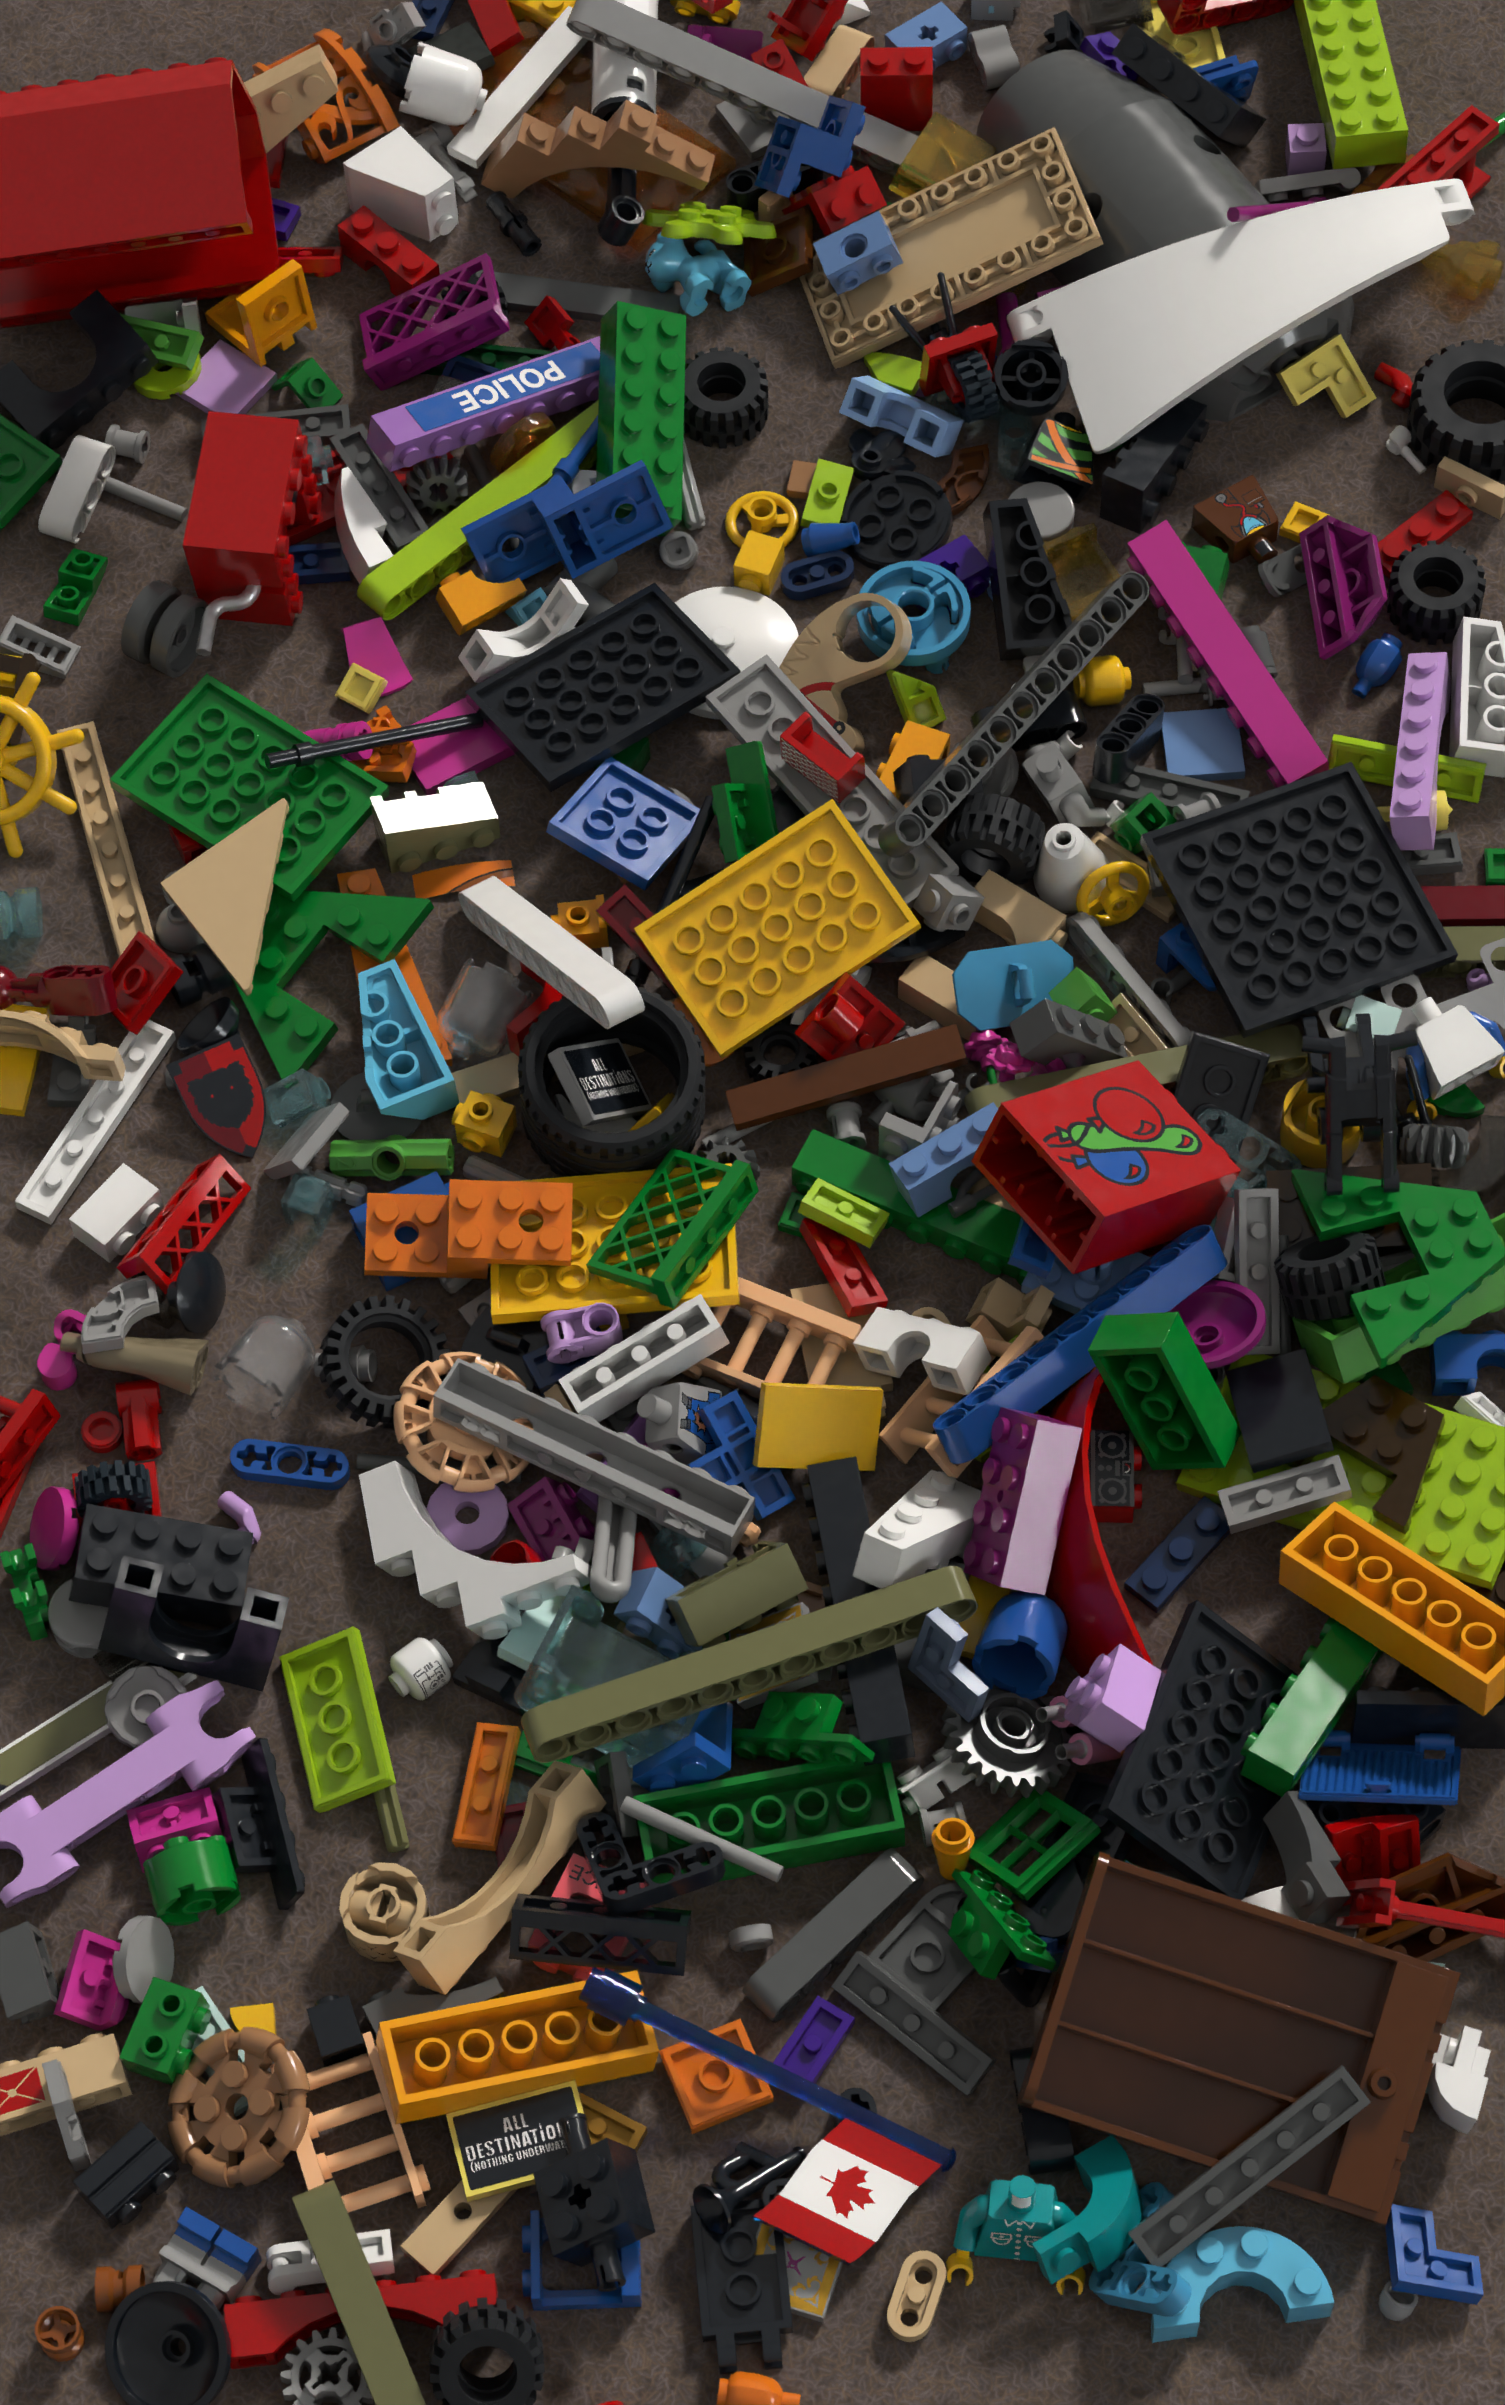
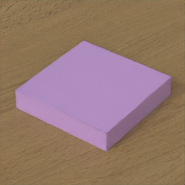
(228, 381)

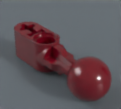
(62, 989)

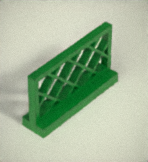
(699, 1233)

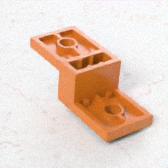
(469, 1229)

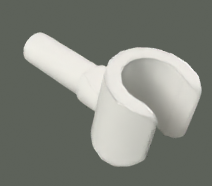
(1397, 444)

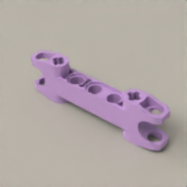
(174, 1752)

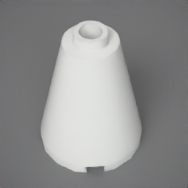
(1064, 864)

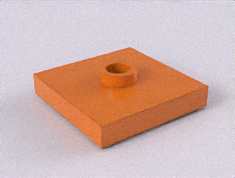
(709, 2087)

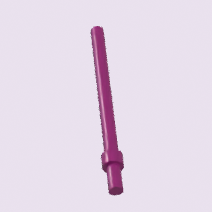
(1245, 213)

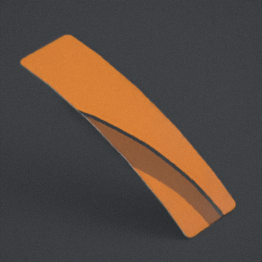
(460, 877)

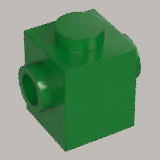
(1140, 818)

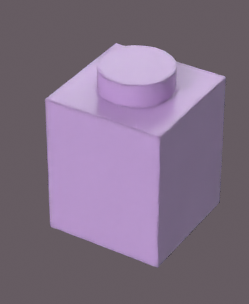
(1305, 148)

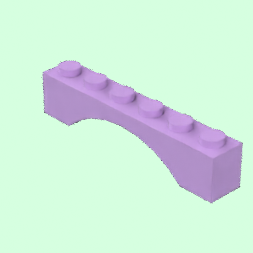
(1416, 767)

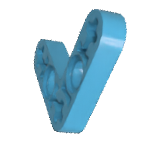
(1121, 2278)

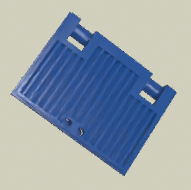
(1384, 1772)

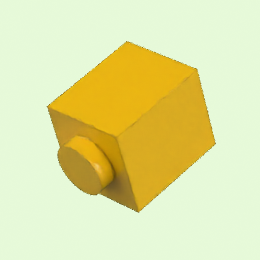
(759, 562)

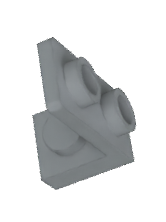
(176, 312)

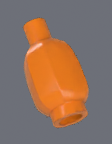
(753, 2389)

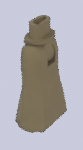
(169, 1361)

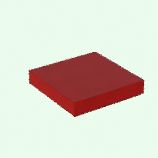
(142, 981)

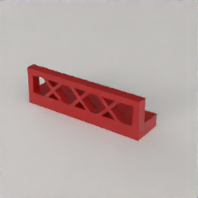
(174, 1217)

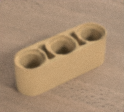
(838, 62)

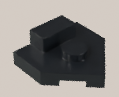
(490, 1675)

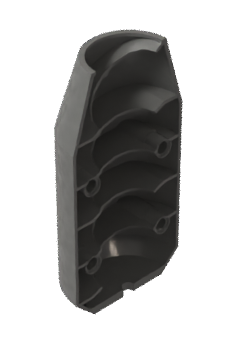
(1147, 185)

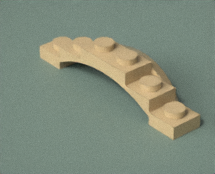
(36, 1032)

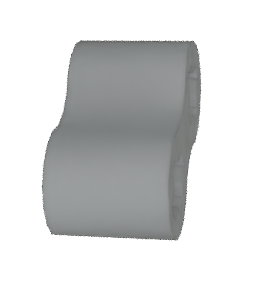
(993, 56)

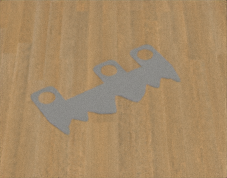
(1485, 1001)

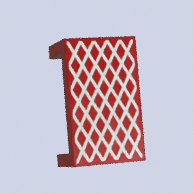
(820, 760)

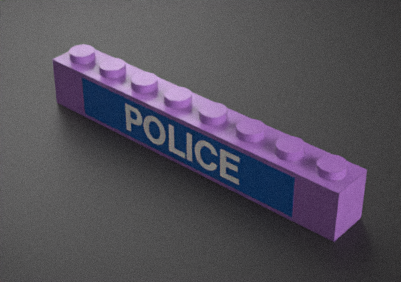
(485, 406)

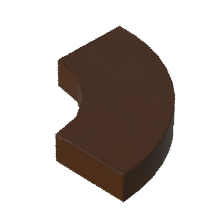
(966, 476)

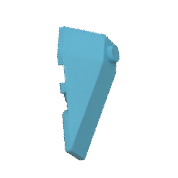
(400, 1052)

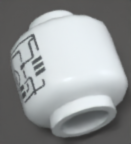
(420, 1668)

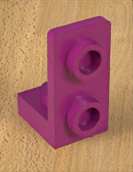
(737, 41)

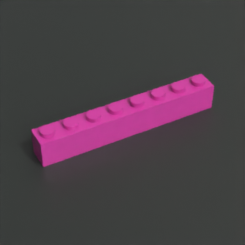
(1226, 656)

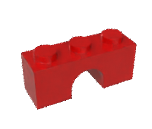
(372, 241)

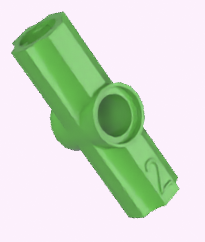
(367, 1157)

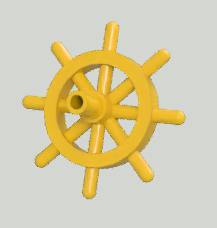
(44, 748)

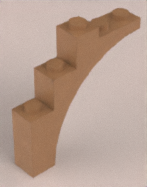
(585, 141)

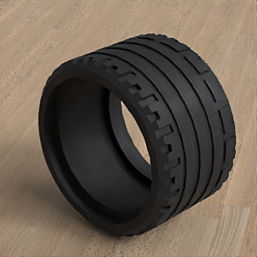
(580, 1151)

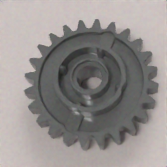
(1008, 1744)

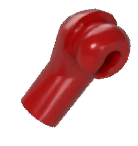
(1397, 380)

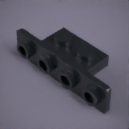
(258, 1827)

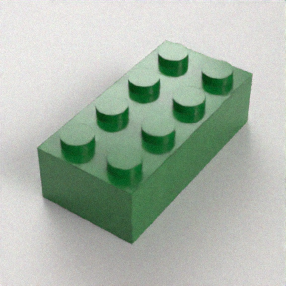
(1164, 1391)

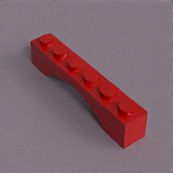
(268, 2329)

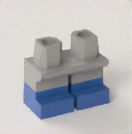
(207, 2257)

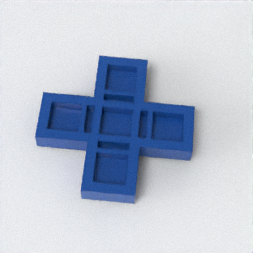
(732, 1460)

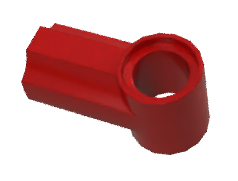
(140, 1413)

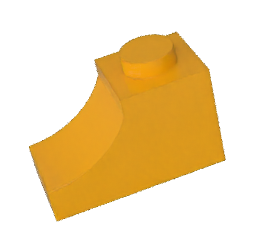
(473, 601)

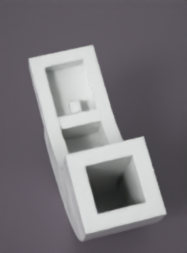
(494, 651)

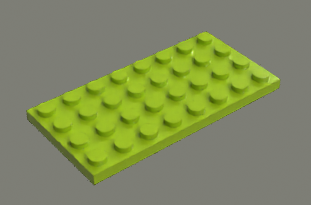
(1461, 1499)

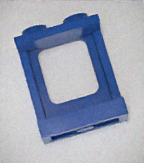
(627, 2296)

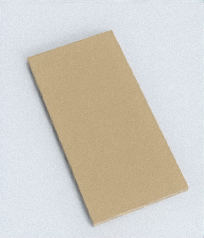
(976, 227)

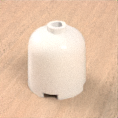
(443, 87)

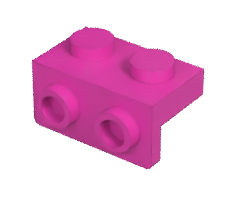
(89, 1986)

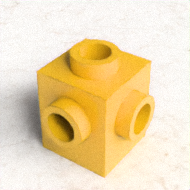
(484, 1123)

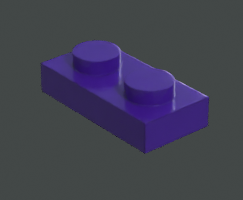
(815, 2040)

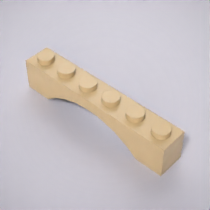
(447, 1944)

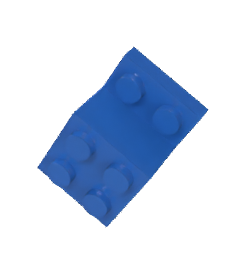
(819, 148)

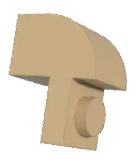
(1011, 1309)

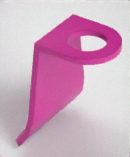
(373, 649)

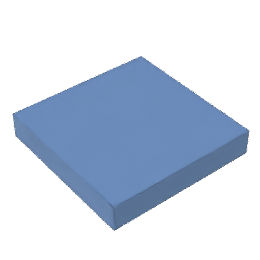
(1202, 745)

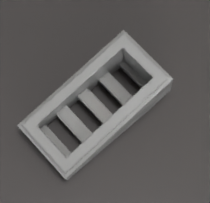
(30, 633)

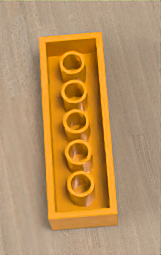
(1400, 1605)
(506, 2049)

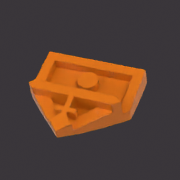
(389, 762)

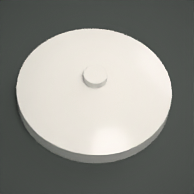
(741, 626)

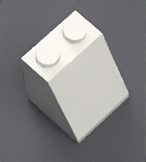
(403, 186)

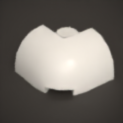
(1458, 2079)

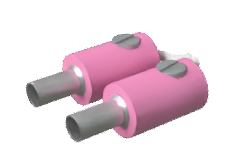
(1082, 1747)

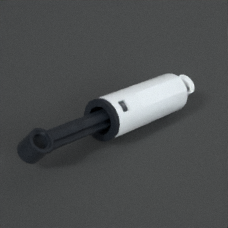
(613, 82)

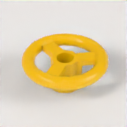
(763, 515)
(1116, 901)

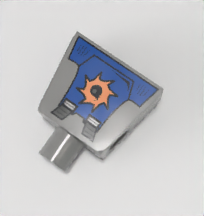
(674, 1420)

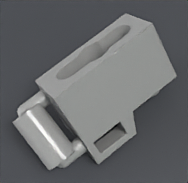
(393, 27)

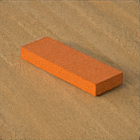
(486, 1786)

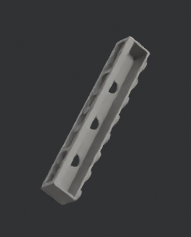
(562, 1440)

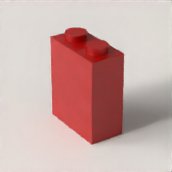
(898, 85)

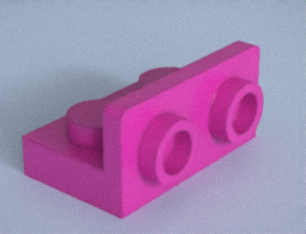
(182, 1815)

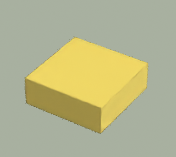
(361, 688)

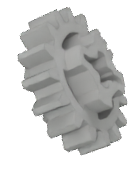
(317, 2363)

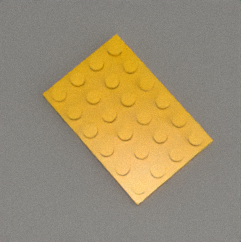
(777, 928)
(598, 1203)

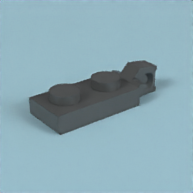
(67, 1083)

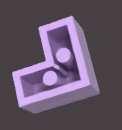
(1113, 1697)

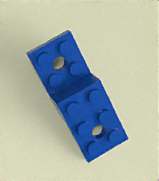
(568, 526)

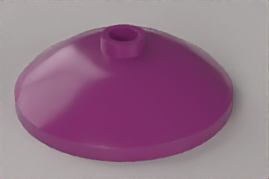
(1223, 1321)

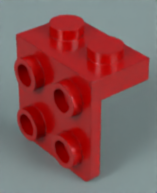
(840, 199)

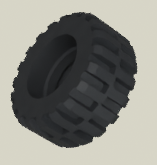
(1452, 376)

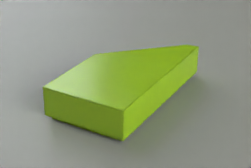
(916, 699)

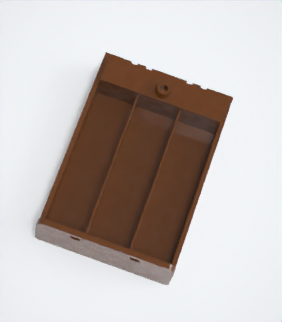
(1211, 2016)

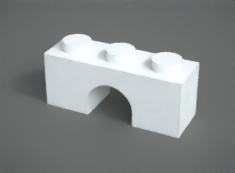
(950, 1353)

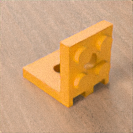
(266, 313)

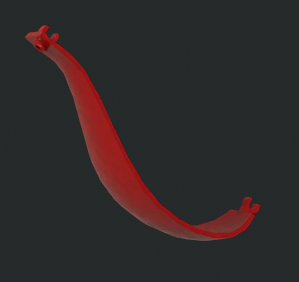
(1080, 1570)

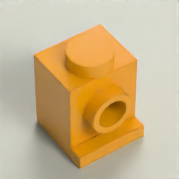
(583, 922)

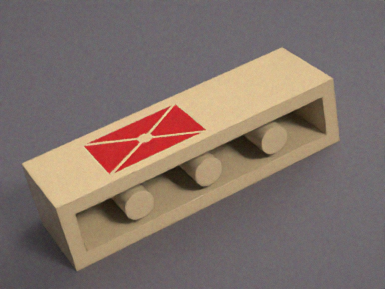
(91, 2071)

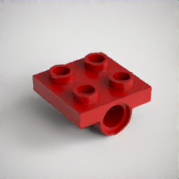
(848, 1021)

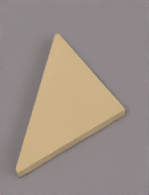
(231, 891)

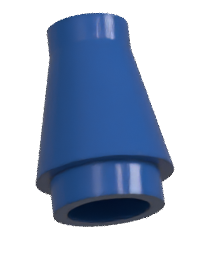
(828, 537)

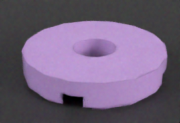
(472, 1537)

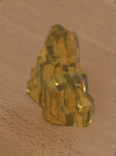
(1467, 266)

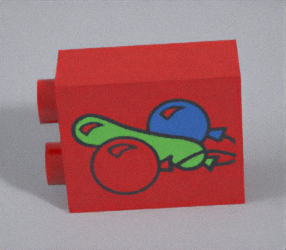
(1105, 1165)

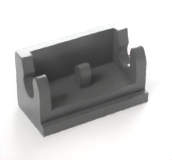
(26, 1974)

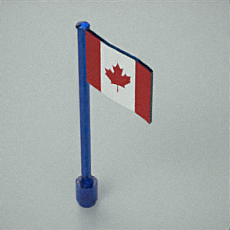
(848, 2181)

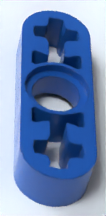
(279, 1451)

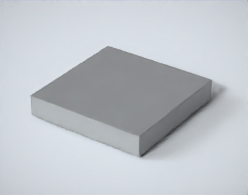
(306, 1141)

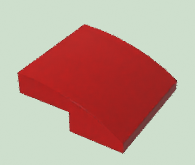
(1375, 1846)

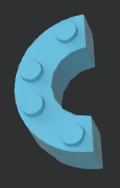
(1246, 2259)

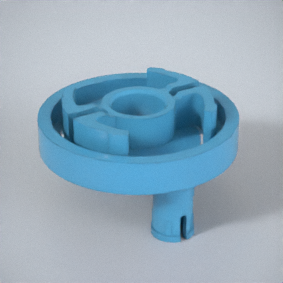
(931, 633)

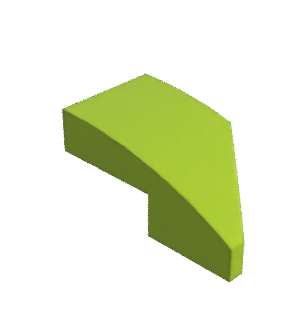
(895, 371)

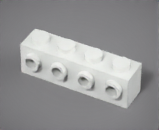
(645, 1360)

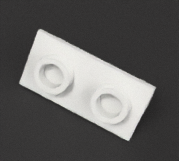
(921, 1784)

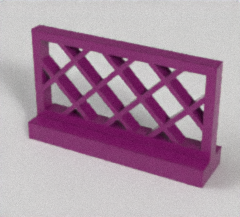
(440, 338)

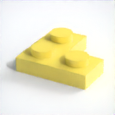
(1328, 368)

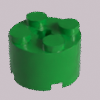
(191, 1879)

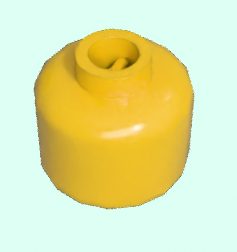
(1102, 681)

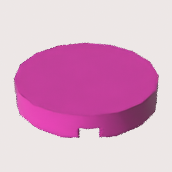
(53, 1528)

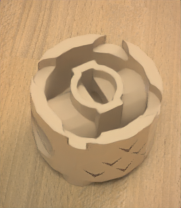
(381, 1909)

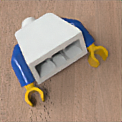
(1452, 1050)

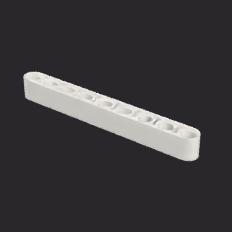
(551, 952)

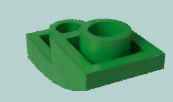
(76, 587)

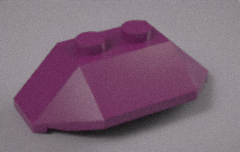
(1342, 582)

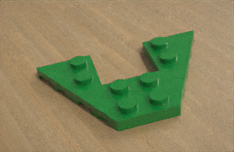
(290, 933)
(1445, 1232)

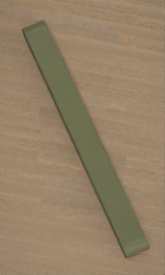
(744, 1665)

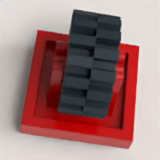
(964, 370)
(119, 1487)

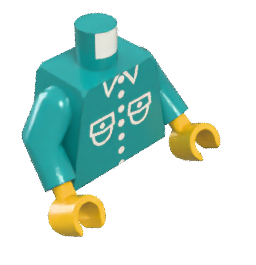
(1007, 2224)

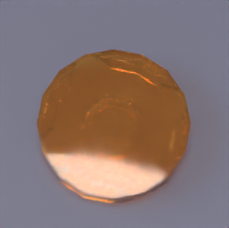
(521, 440)

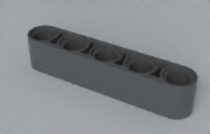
(831, 1933)

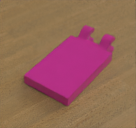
(455, 753)

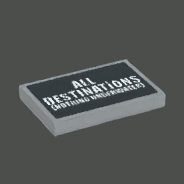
(600, 1081)

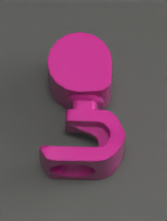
(58, 1366)

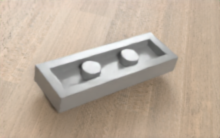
(1284, 1494)

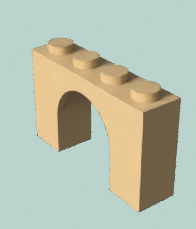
(1005, 911)

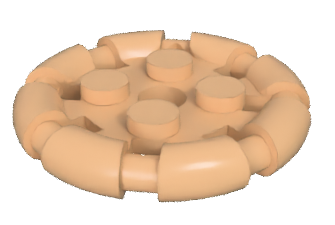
(446, 1439)

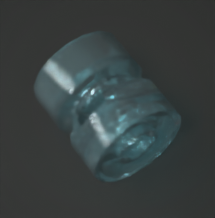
(21, 913)

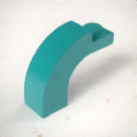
(1103, 2226)

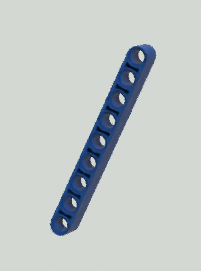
(1064, 1355)

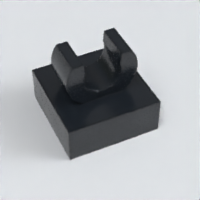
(1065, 34)

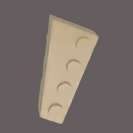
(291, 93)

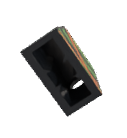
(1058, 456)

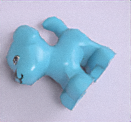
(713, 271)

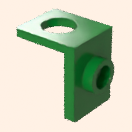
(309, 384)

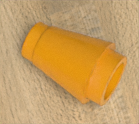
(952, 1845)

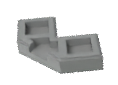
(66, 2116)

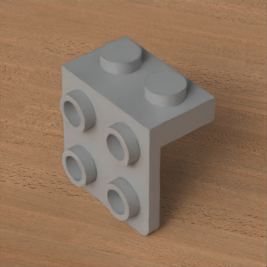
(901, 1136)

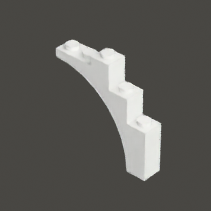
(490, 1591)

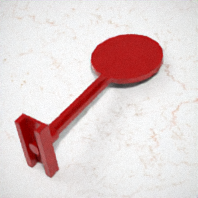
(1376, 1905)

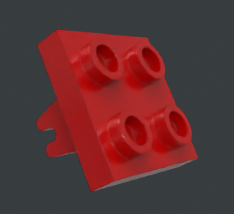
(807, 24)

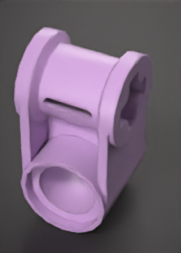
(579, 1333)

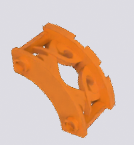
(366, 109)

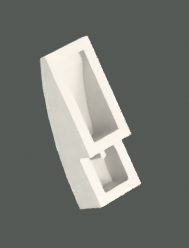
(359, 526)

